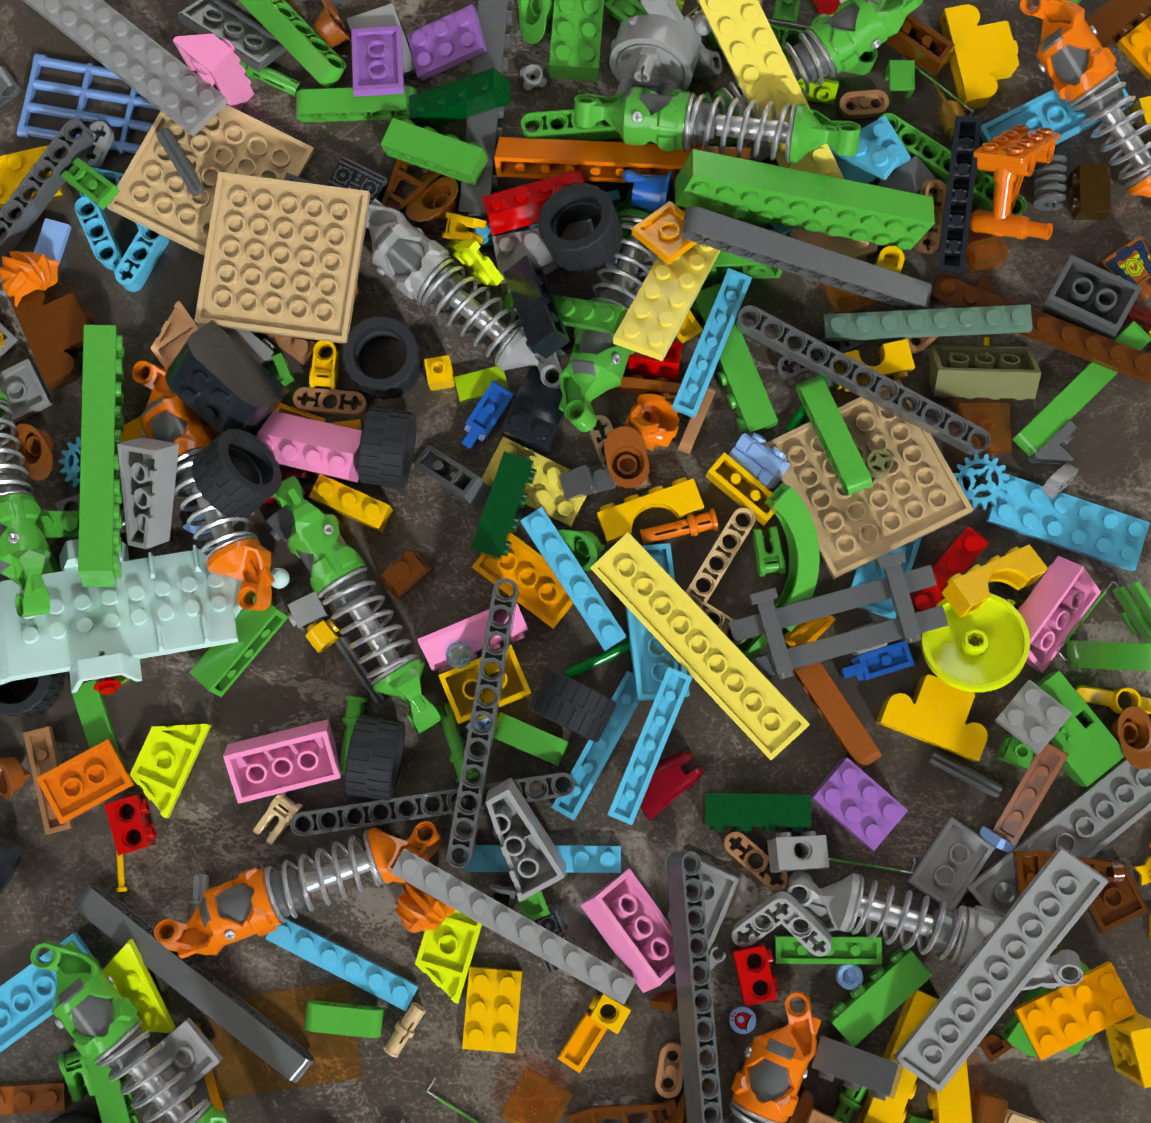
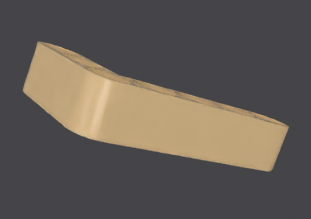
(712, 576)

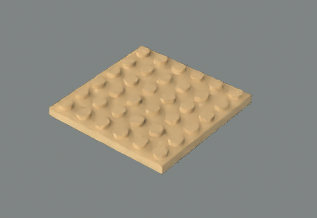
(229, 143)
(282, 257)
(894, 511)

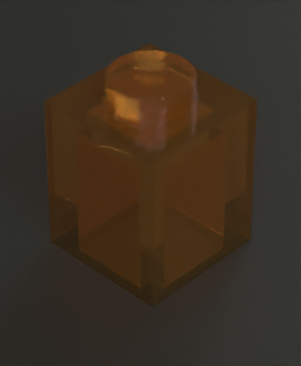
(986, 254)
(988, 1107)

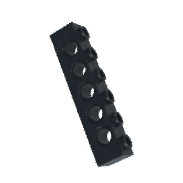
(959, 196)

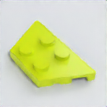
(469, 256)
(167, 762)
(448, 952)
(136, 983)

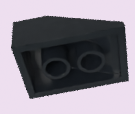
(535, 413)

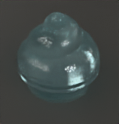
(458, 655)

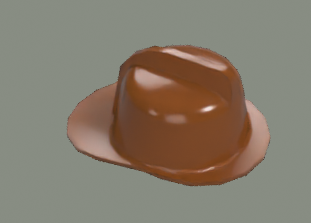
(330, 26)
(435, 201)
(36, 448)
(626, 457)
(1133, 734)
(11, 776)

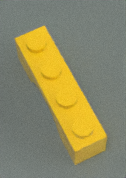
(679, 499)
(1017, 568)

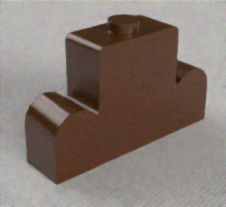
(54, 333)

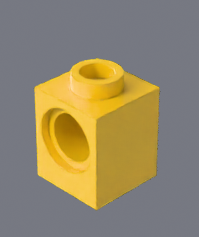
(439, 373)
(613, 1022)

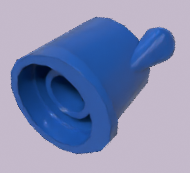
(649, 190)

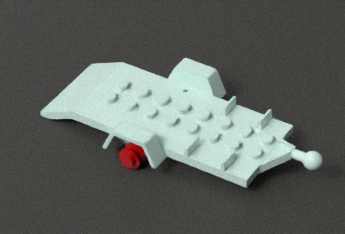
(154, 611)

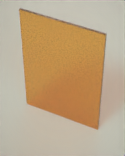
(334, 1055)

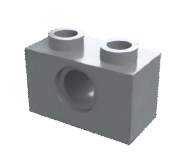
(813, 850)

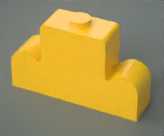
(979, 54)
(936, 717)

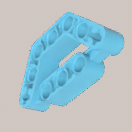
(121, 265)

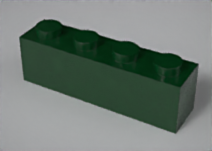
(460, 99)
(502, 506)
(757, 810)

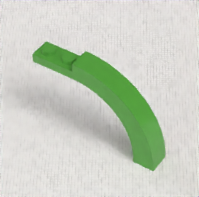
(803, 557)
(1109, 655)

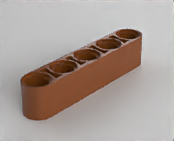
(837, 714)

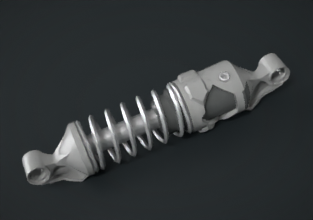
(430, 276)
(951, 932)

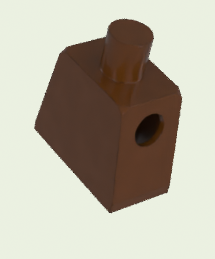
(405, 573)

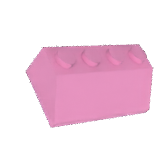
(217, 66)
(312, 445)
(1056, 609)
(471, 633)
(282, 761)
(633, 929)

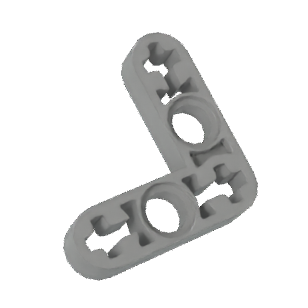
(786, 917)

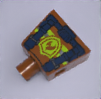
(1131, 264)

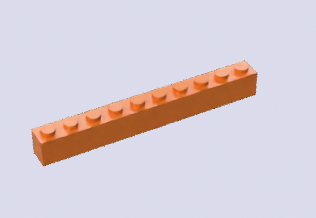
(595, 159)

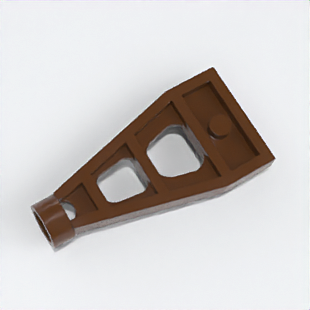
(399, 173)
(1029, 862)
(596, 1113)

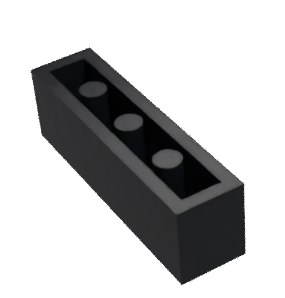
(535, 307)

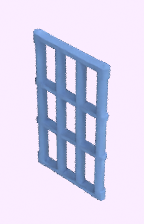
(84, 93)

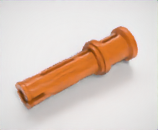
(648, 535)

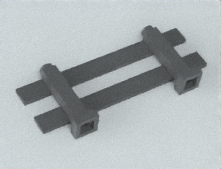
(895, 586)

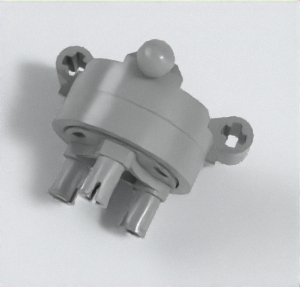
(662, 50)

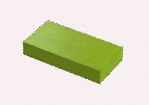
(475, 384)

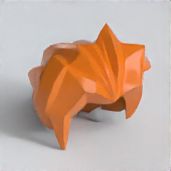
(27, 273)
(654, 420)
(420, 910)

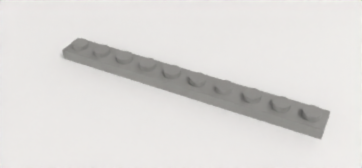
(513, 926)

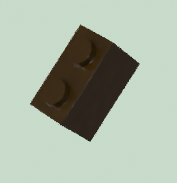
(1090, 191)

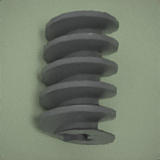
(1047, 184)

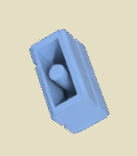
(759, 460)

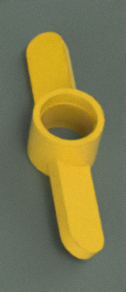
(1110, 698)

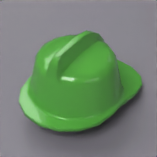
(533, 18)
(584, 546)

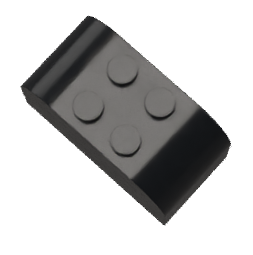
(223, 381)

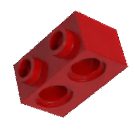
(654, 368)
(122, 826)
(749, 975)

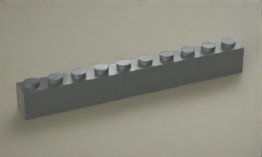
(484, 127)

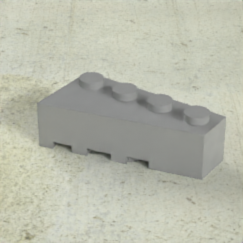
(514, 246)
(148, 489)
(524, 842)

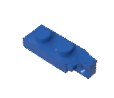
(487, 414)
(879, 662)

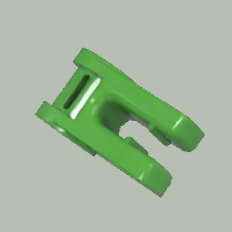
(768, 562)
(70, 1066)

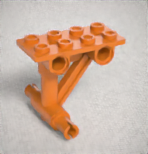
(1010, 159)

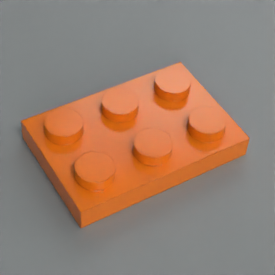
(85, 781)

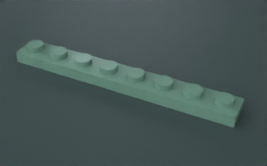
(928, 323)

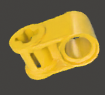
(324, 370)

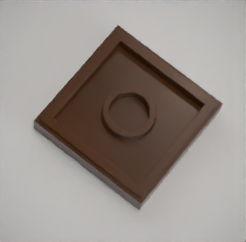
(1117, 903)

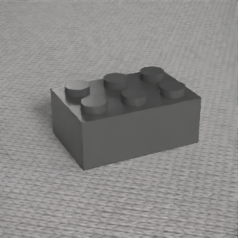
(1092, 297)

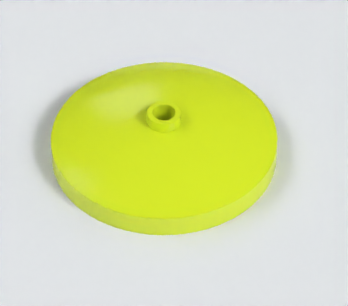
(1000, 649)

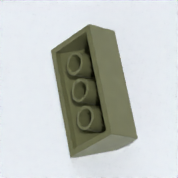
(973, 373)

